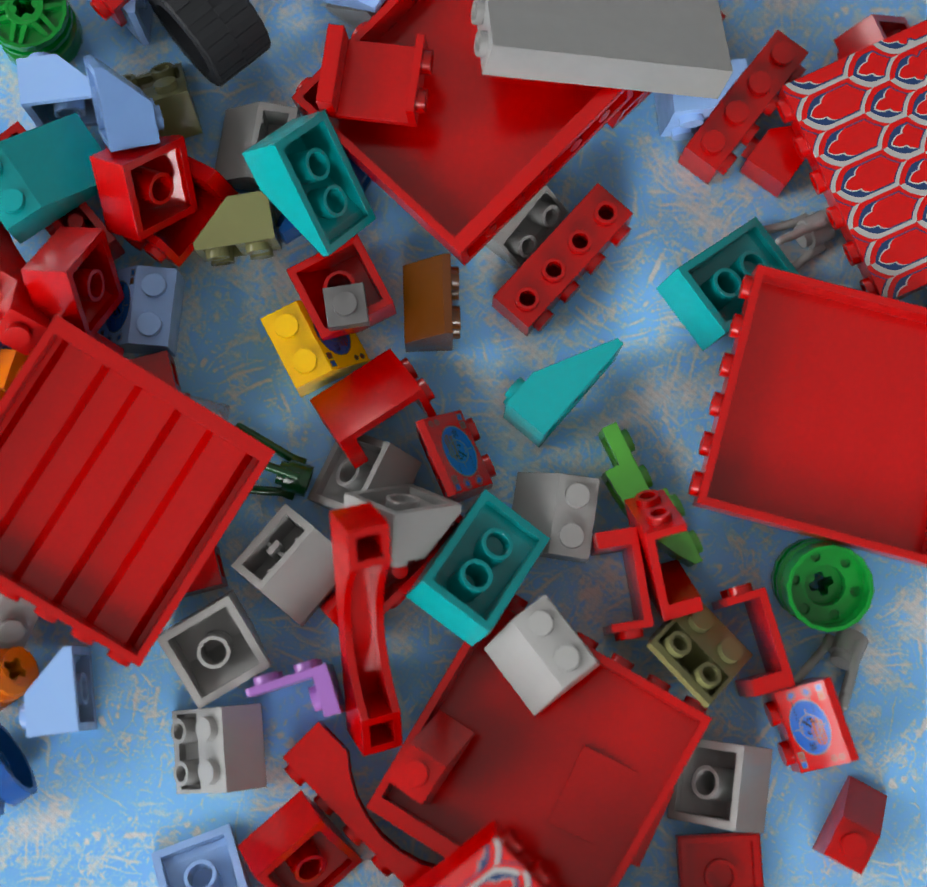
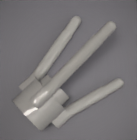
(808, 231)
(846, 653)

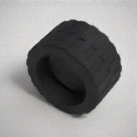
(215, 34)

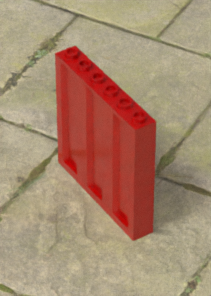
(111, 491)

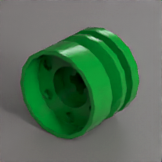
(39, 27)
(842, 593)

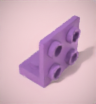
(324, 694)

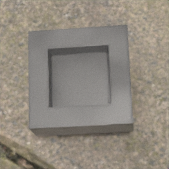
(346, 306)

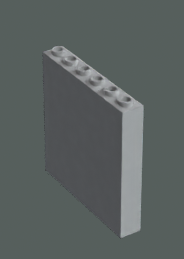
(606, 43)

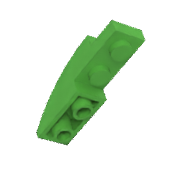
(629, 479)

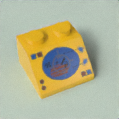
(304, 354)

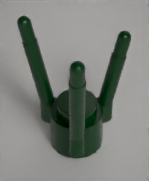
(292, 476)

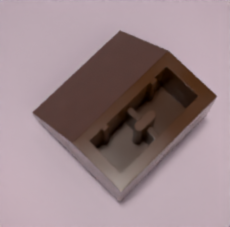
(428, 308)

